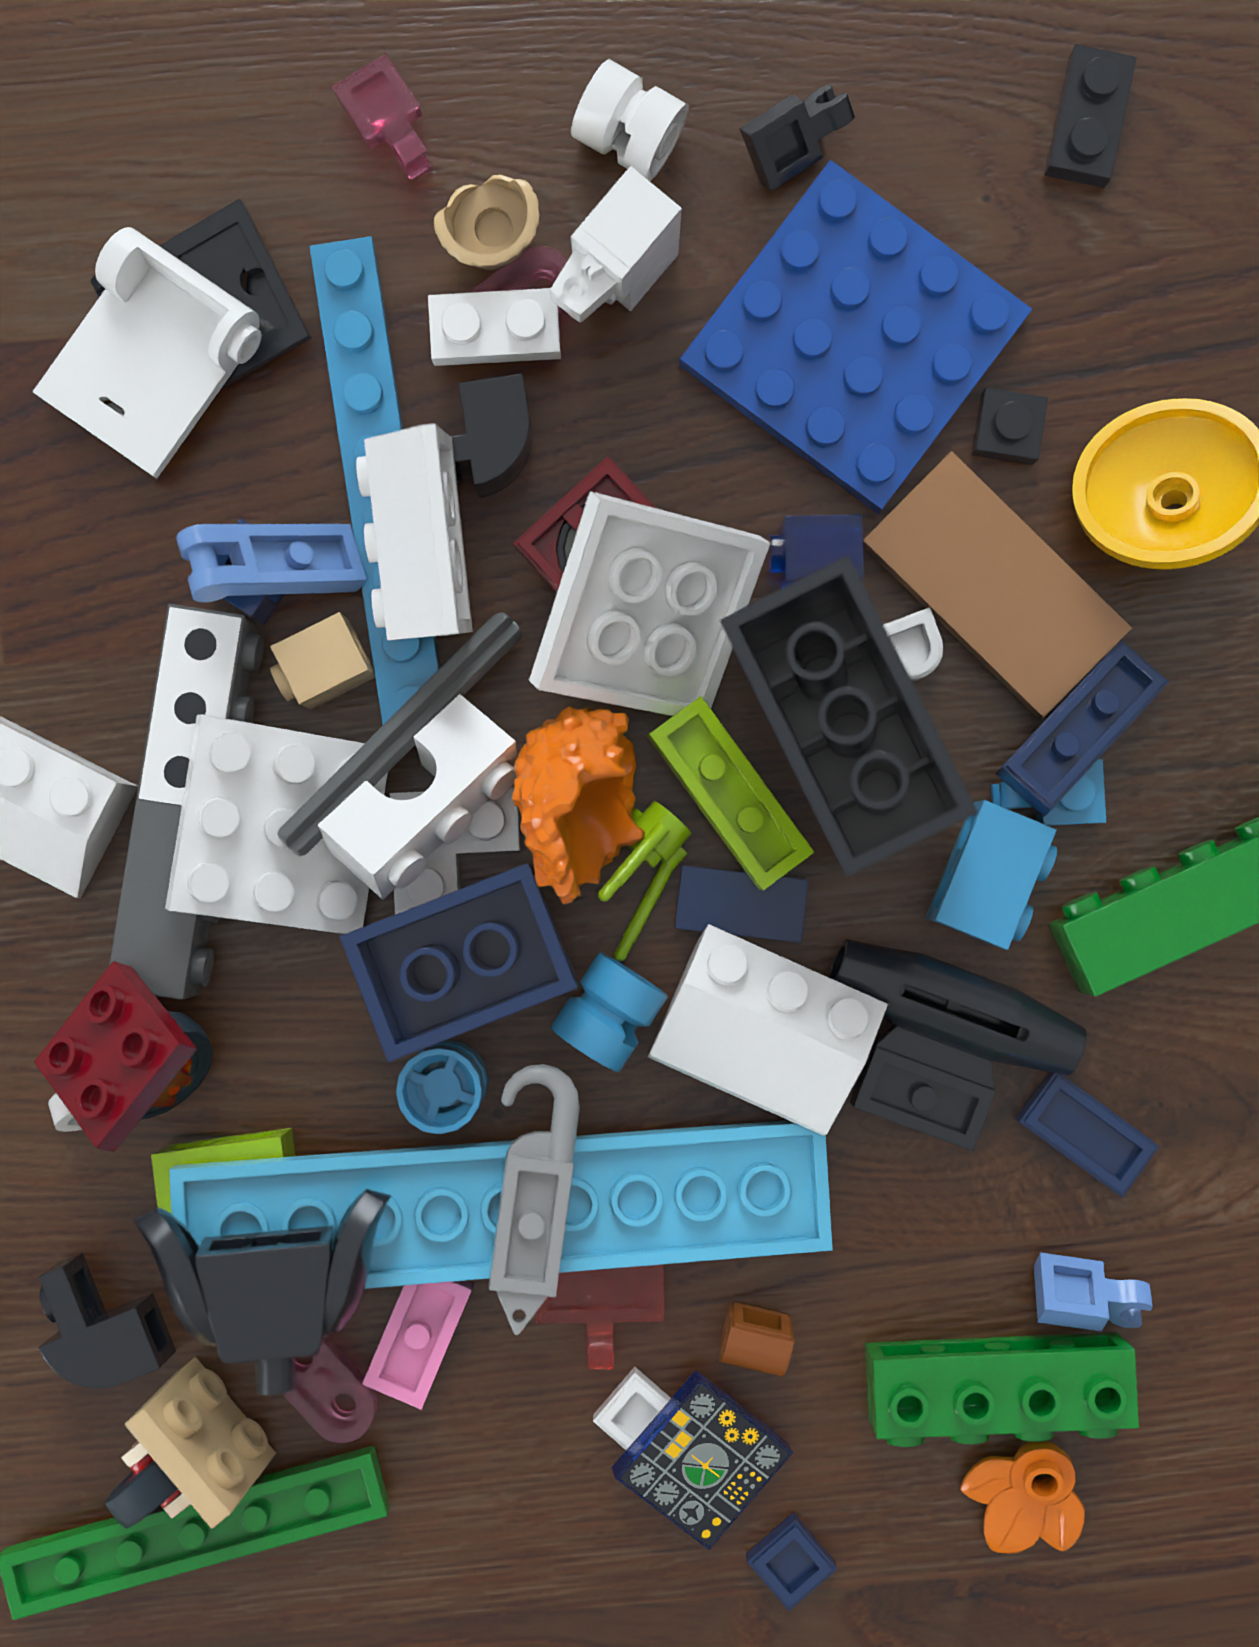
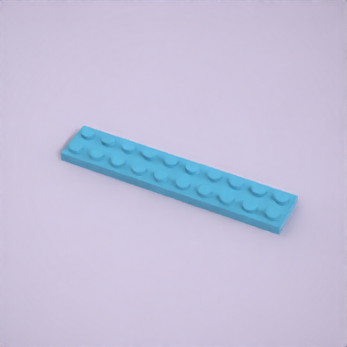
(629, 1203)

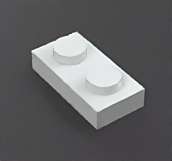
(493, 327)

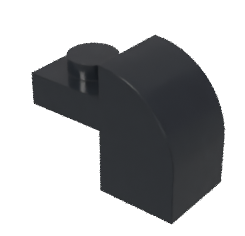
(496, 433)
(95, 1344)

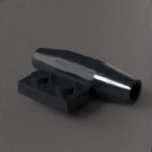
(946, 1031)

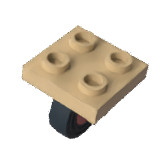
(189, 1451)

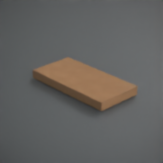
(996, 585)

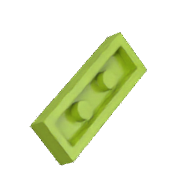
(730, 793)

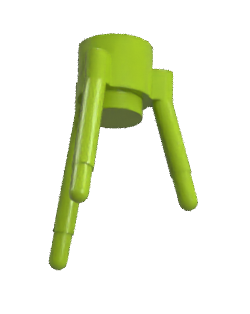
(661, 842)

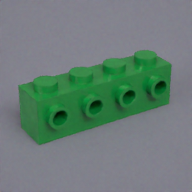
(1001, 1387)

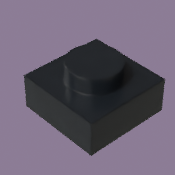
(1009, 426)

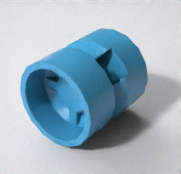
(608, 1012)
(442, 1086)

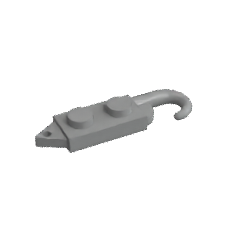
(534, 1200)

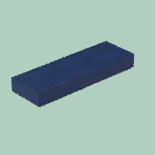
(1082, 728)

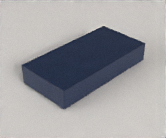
(738, 907)
(1087, 1132)

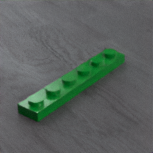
(271, 1514)

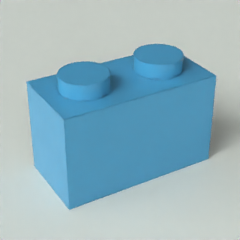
(993, 875)

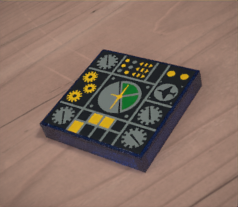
(702, 1460)

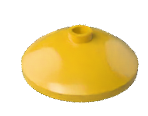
(1163, 457)

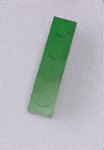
(1161, 913)

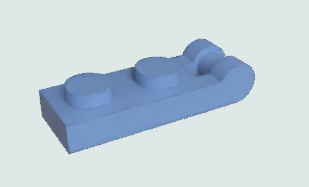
(271, 559)

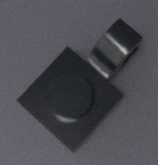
(787, 135)

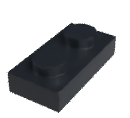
(1090, 116)

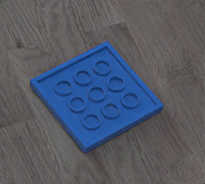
(854, 336)

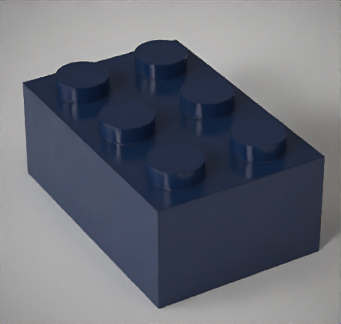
(459, 962)

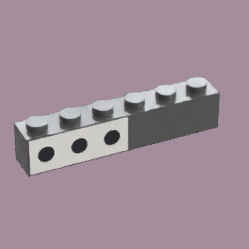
(205, 672)

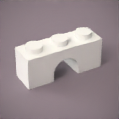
(391, 838)

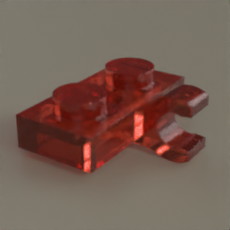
(602, 1299)

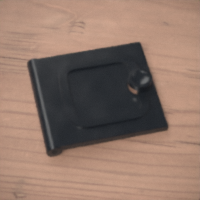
(222, 252)

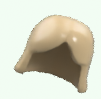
(489, 222)

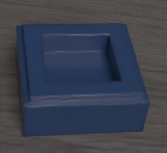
(791, 1561)

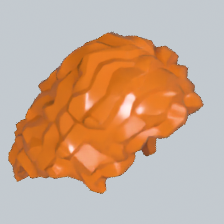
(576, 796)

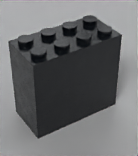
(848, 716)

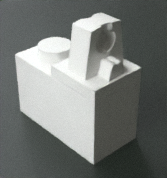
(619, 248)

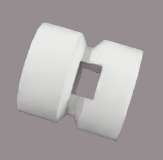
(628, 119)

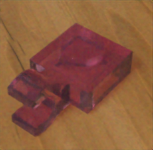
(383, 110)

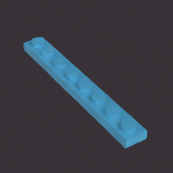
(365, 408)

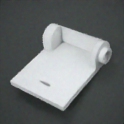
(151, 345)

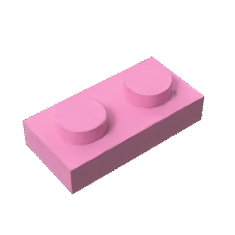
(417, 1340)

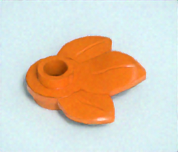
(1026, 1507)

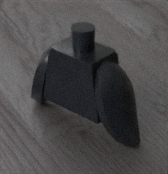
(266, 1291)

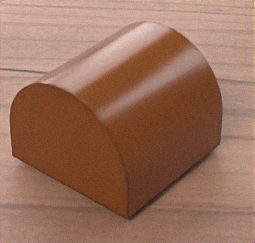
(757, 1339)

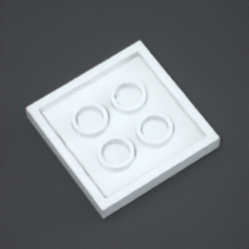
(645, 607)
(227, 848)

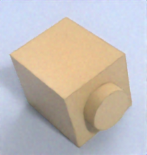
(321, 662)

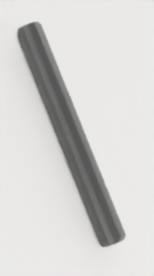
(398, 733)

